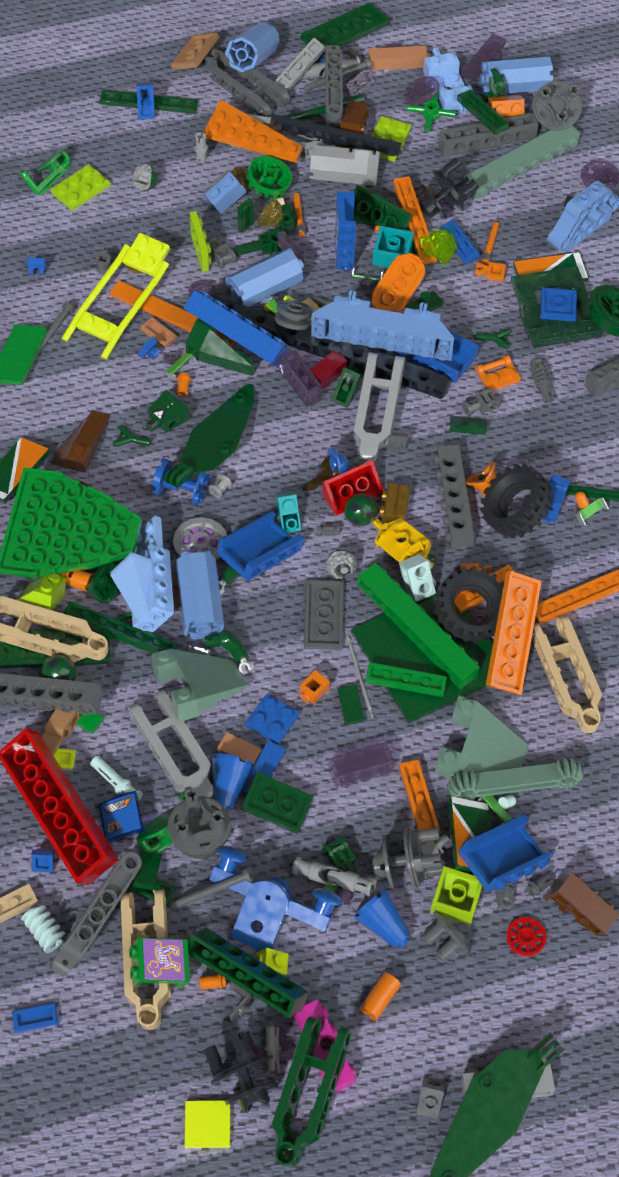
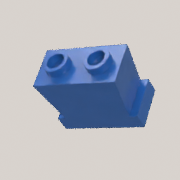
(559, 490)

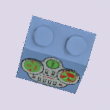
(224, 191)

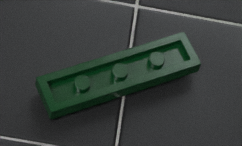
(482, 112)

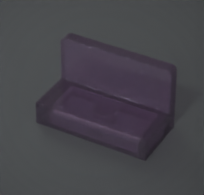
(357, 82)

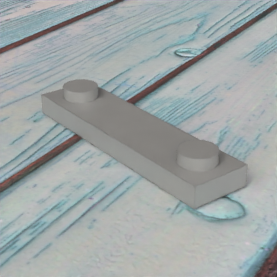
(300, 65)

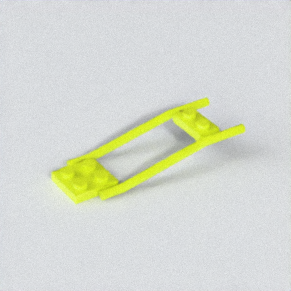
(144, 255)

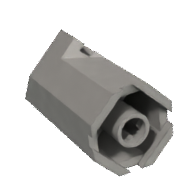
(341, 165)

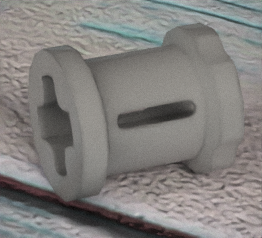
(220, 486)

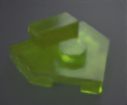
(439, 245)

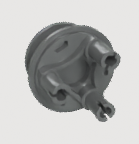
(557, 105)
(199, 825)
(419, 866)

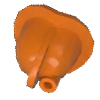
(481, 485)

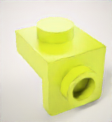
(275, 959)

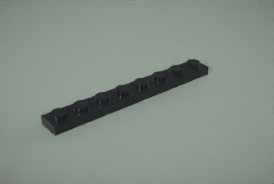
(336, 135)

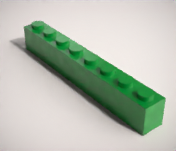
(418, 626)

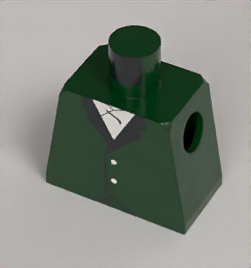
(167, 413)

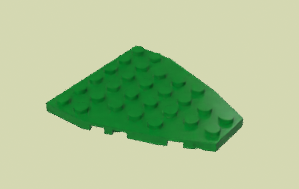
(64, 527)

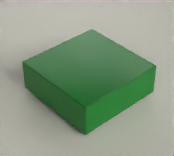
(90, 722)

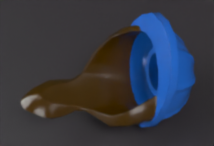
(331, 466)

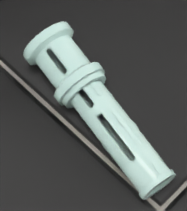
(121, 785)

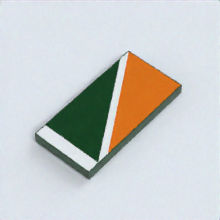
(551, 263)
(21, 455)
(467, 821)

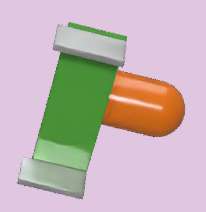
(588, 508)

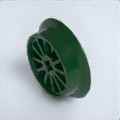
(605, 308)

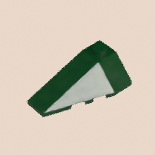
(377, 210)
(213, 350)

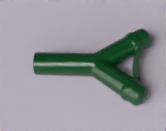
(496, 338)
(130, 438)

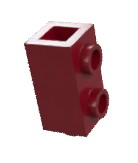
(329, 368)

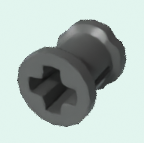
(103, 261)

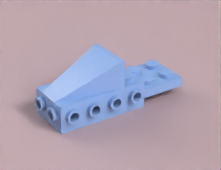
(146, 579)

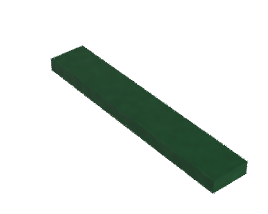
(161, 103)
(119, 629)

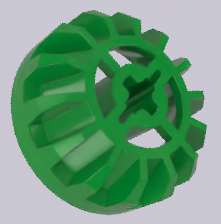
(269, 171)

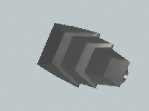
(456, 941)

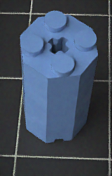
(252, 46)
(520, 74)
(265, 278)
(199, 594)

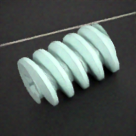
(43, 928)

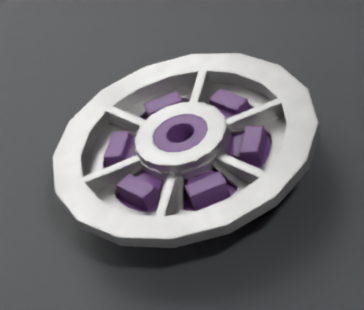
(198, 536)

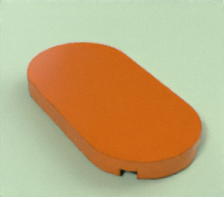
(398, 283)

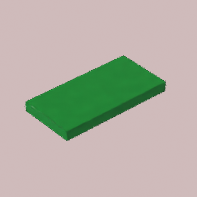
(20, 353)

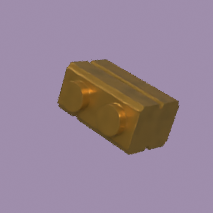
(396, 502)

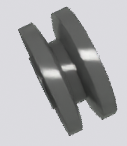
(293, 314)

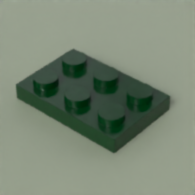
(277, 803)

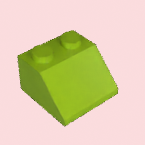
(44, 592)
(456, 896)

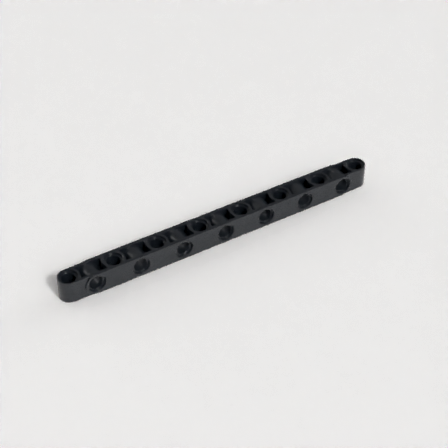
(356, 355)

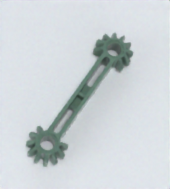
(560, 774)

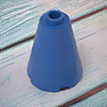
(228, 778)
(384, 919)

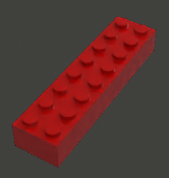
(57, 807)

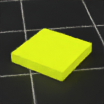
(207, 1124)

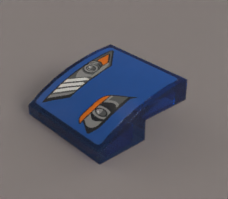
(121, 817)

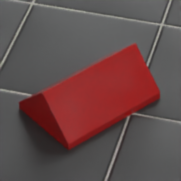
(350, 482)

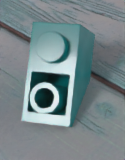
(288, 511)

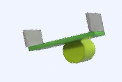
(270, 305)

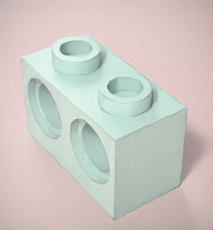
(415, 577)

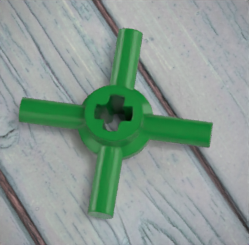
(431, 111)

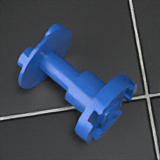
(196, 487)

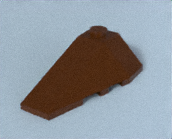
(81, 445)

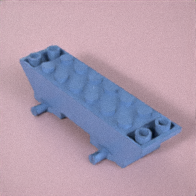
(356, 323)

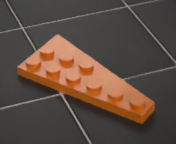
(241, 130)

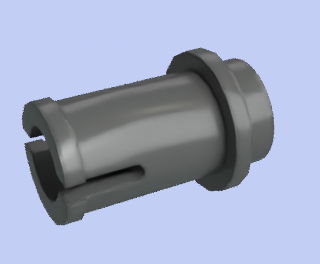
(535, 888)

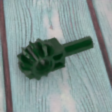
(266, 243)

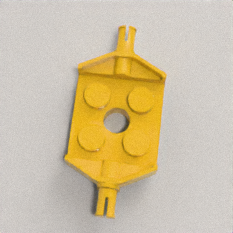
(391, 532)

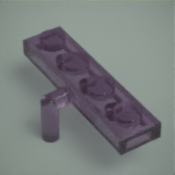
(490, 50)

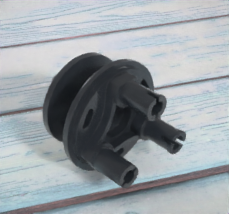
(457, 193)
(247, 1059)

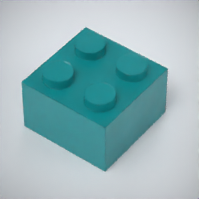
(390, 244)

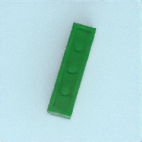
(406, 679)

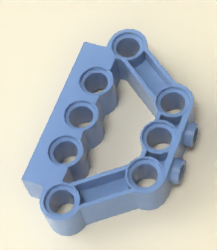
(583, 216)

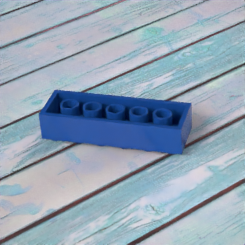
(239, 330)

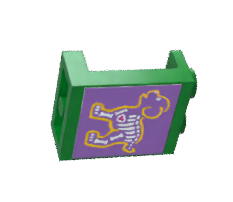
(160, 961)

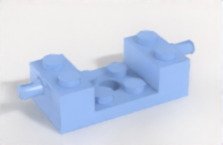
(446, 70)

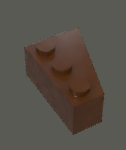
(583, 903)

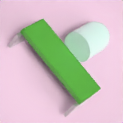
(499, 806)

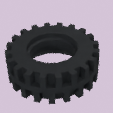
(504, 490)
(473, 581)

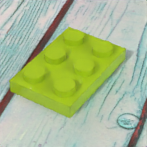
(391, 130)
(80, 187)
(199, 240)

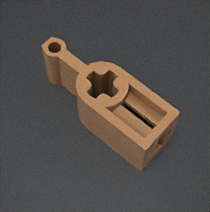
(59, 728)

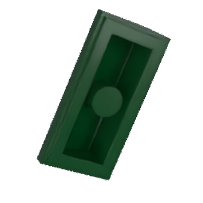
(468, 425)

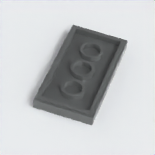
(324, 614)

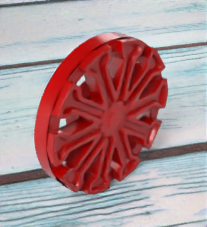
(526, 936)

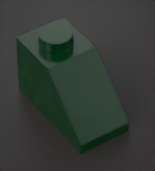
(348, 386)

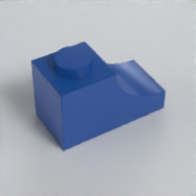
(145, 100)

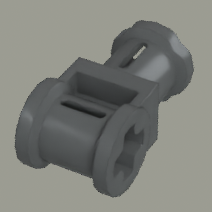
(221, 253)
(483, 402)

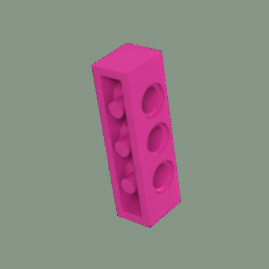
(327, 1034)

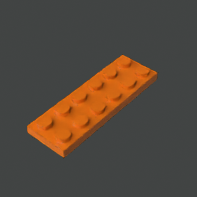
(513, 633)

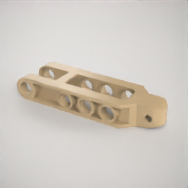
(91, 647)
(586, 717)
(148, 1009)

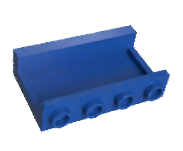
(345, 231)
(462, 356)
(258, 547)
(504, 854)

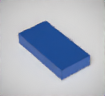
(35, 1017)

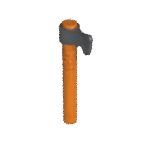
(300, 229)
(486, 257)

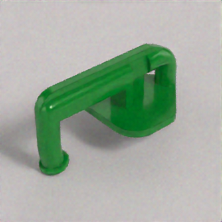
(56, 169)
(159, 828)

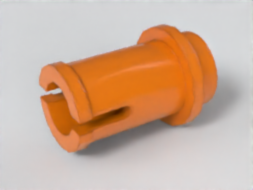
(183, 383)
(212, 981)

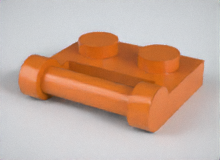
(500, 378)

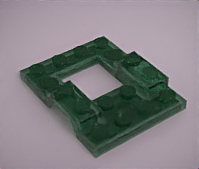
(547, 331)

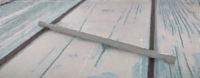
(360, 676)

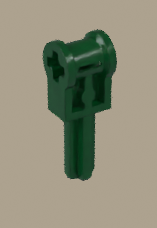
(341, 855)

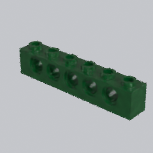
(247, 972)

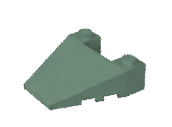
(204, 677)
(487, 745)

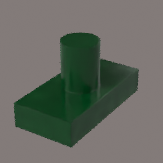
(431, 299)

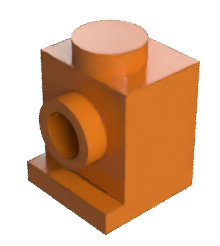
(314, 681)

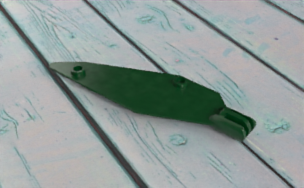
(214, 438)
(493, 1108)

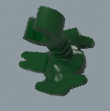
(496, 86)

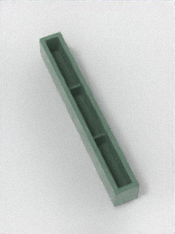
(523, 159)

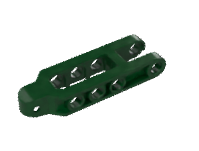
(292, 1144)

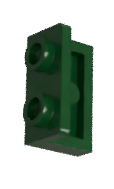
(102, 585)

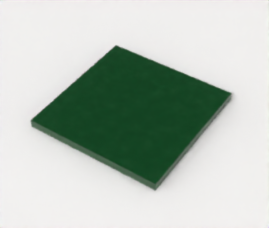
(388, 645)

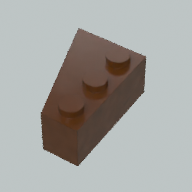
(355, 119)

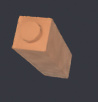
(397, 57)

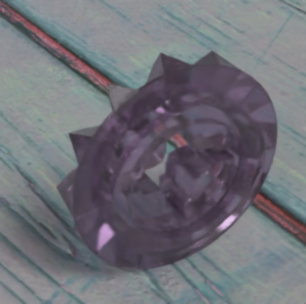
(198, 285)

